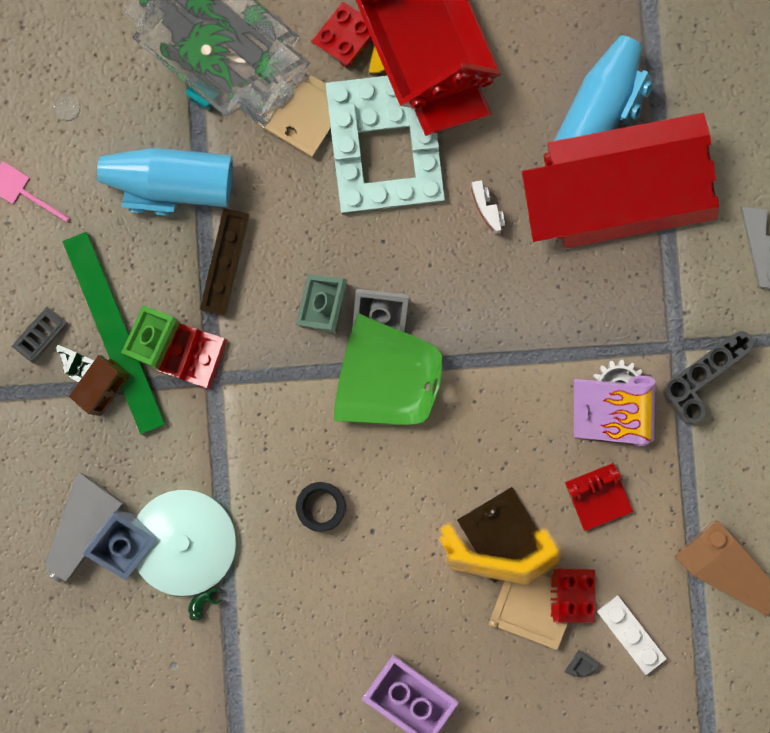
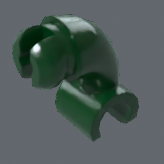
(197, 604)

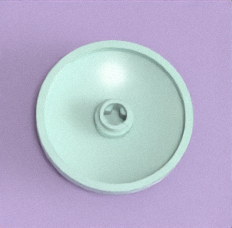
(191, 545)

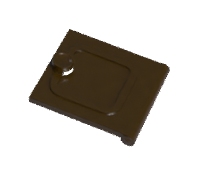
(506, 531)

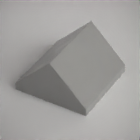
(382, 307)

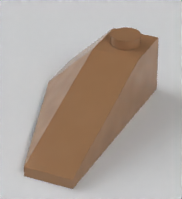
(724, 564)

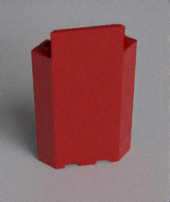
(623, 183)

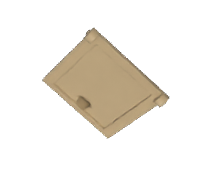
(307, 114)
(527, 612)

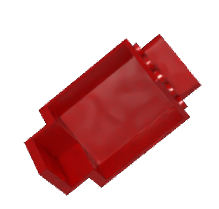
(433, 58)

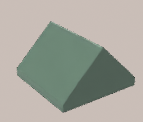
(322, 303)

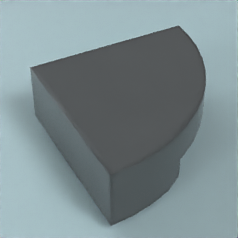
(582, 665)

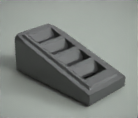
(32, 328)

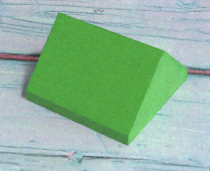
(151, 337)

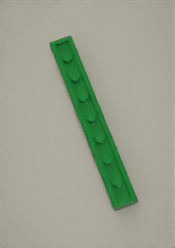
(113, 330)

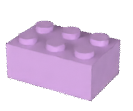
(409, 698)

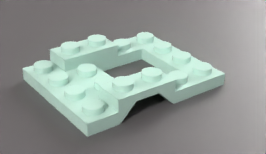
(373, 106)

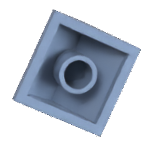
(120, 544)

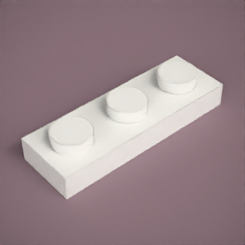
(631, 635)

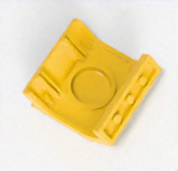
(518, 572)

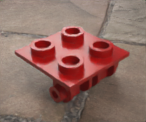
(343, 35)
(598, 496)
(574, 595)

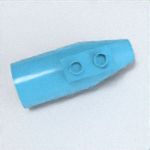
(609, 92)
(164, 177)

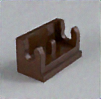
(99, 385)

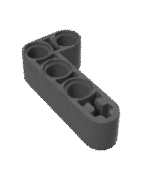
(709, 370)

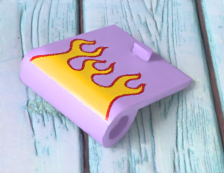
(615, 410)

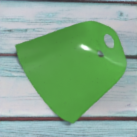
(386, 376)

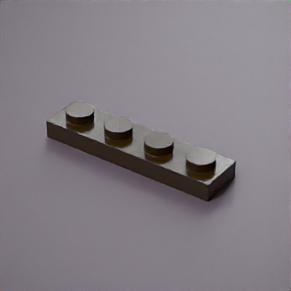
(224, 262)

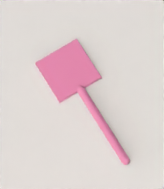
(12, 185)

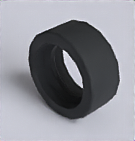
(301, 502)

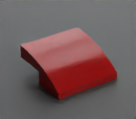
(193, 356)

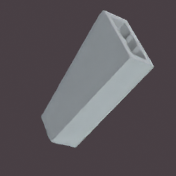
(82, 518)

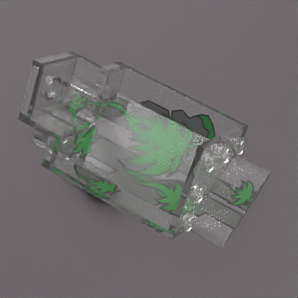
(249, 57)

